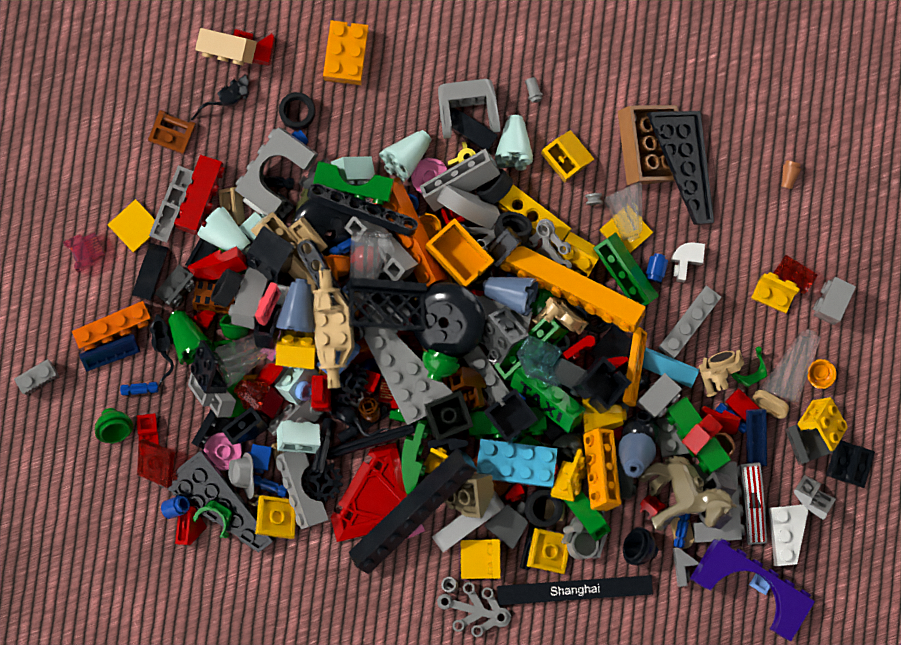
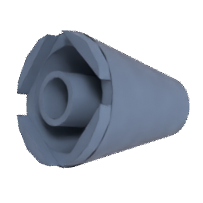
(512, 292)
(297, 308)
(636, 453)

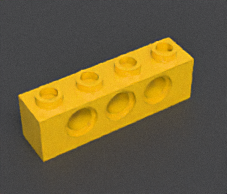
(532, 206)

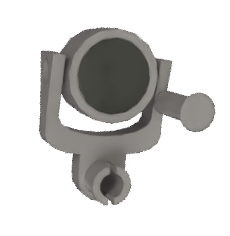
(580, 543)

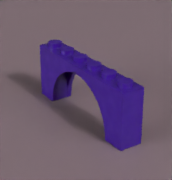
(790, 603)

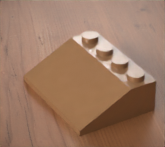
(641, 150)

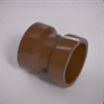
(370, 409)

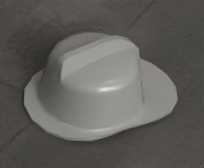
(242, 474)

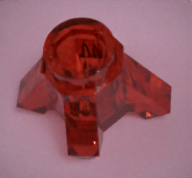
(251, 393)

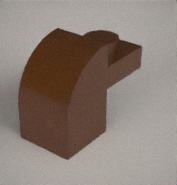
(471, 385)

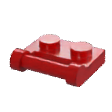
(574, 352)

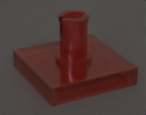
(155, 463)

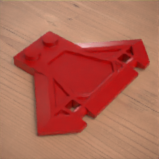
(370, 494)

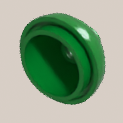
(439, 365)
(113, 426)

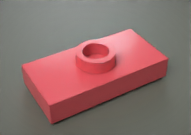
(267, 304)

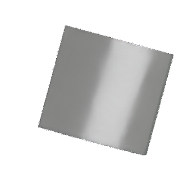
(813, 498)

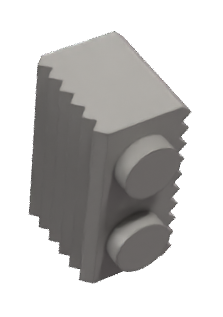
(36, 377)

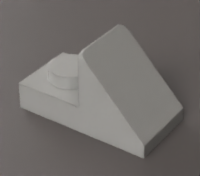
(681, 560)

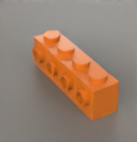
(112, 325)

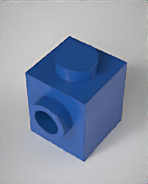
(261, 458)

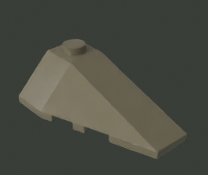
(472, 496)

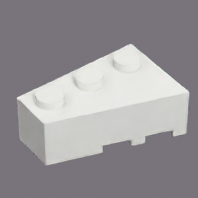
(787, 532)

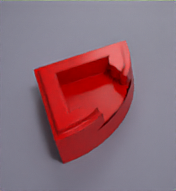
(204, 318)

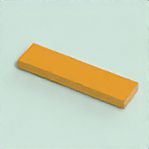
(635, 366)

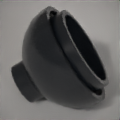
(642, 423)
(639, 547)

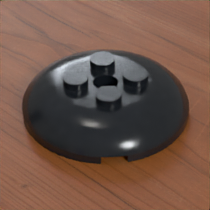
(324, 219)
(464, 317)

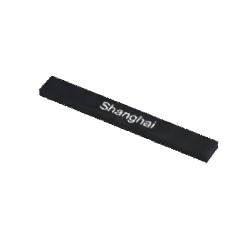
(574, 590)

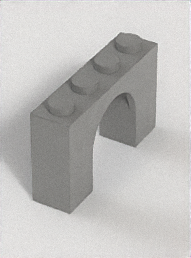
(253, 185)
(733, 529)

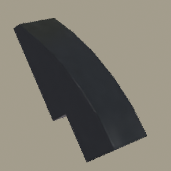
(472, 130)
(150, 272)

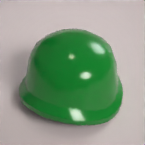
(232, 331)

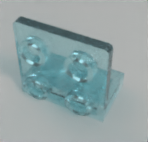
(538, 359)

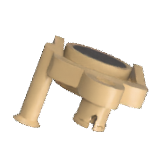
(563, 313)
(718, 368)

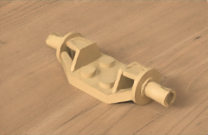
(331, 329)

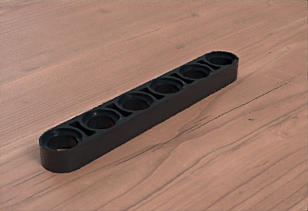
(361, 212)
(316, 255)

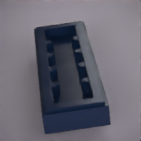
(109, 352)
(756, 436)

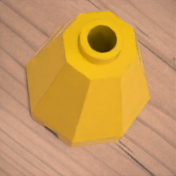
(608, 420)

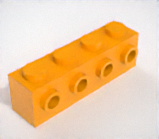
(602, 469)

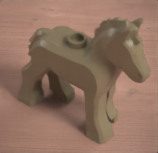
(687, 491)

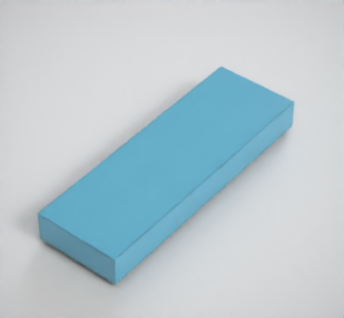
(673, 368)

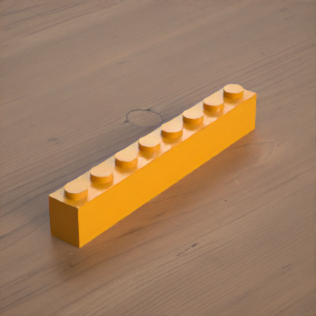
(575, 288)

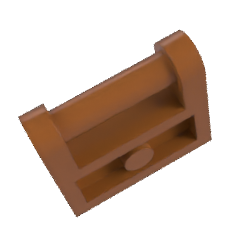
(170, 138)

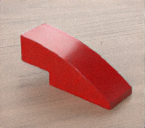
(215, 264)

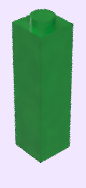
(590, 518)

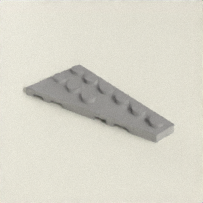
(403, 372)

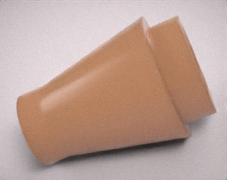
(790, 173)

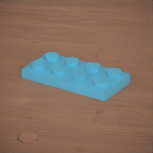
(517, 463)

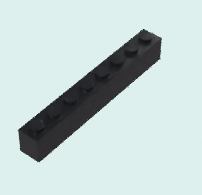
(412, 511)

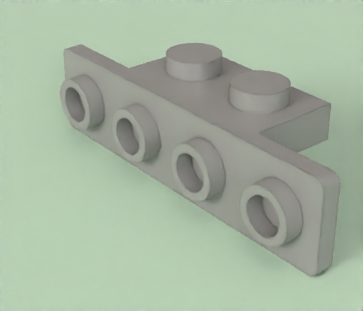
(296, 413)

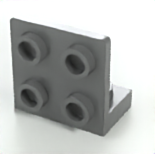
(176, 287)
(502, 333)
(806, 444)

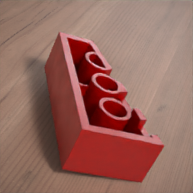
(200, 195)

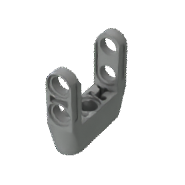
(467, 94)

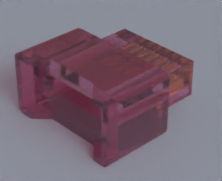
(84, 250)

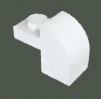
(687, 254)

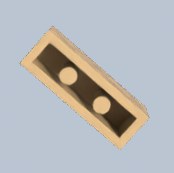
(225, 46)

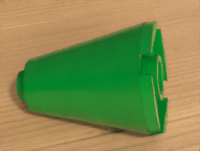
(186, 336)

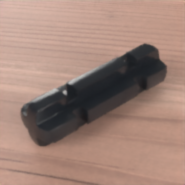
(276, 181)

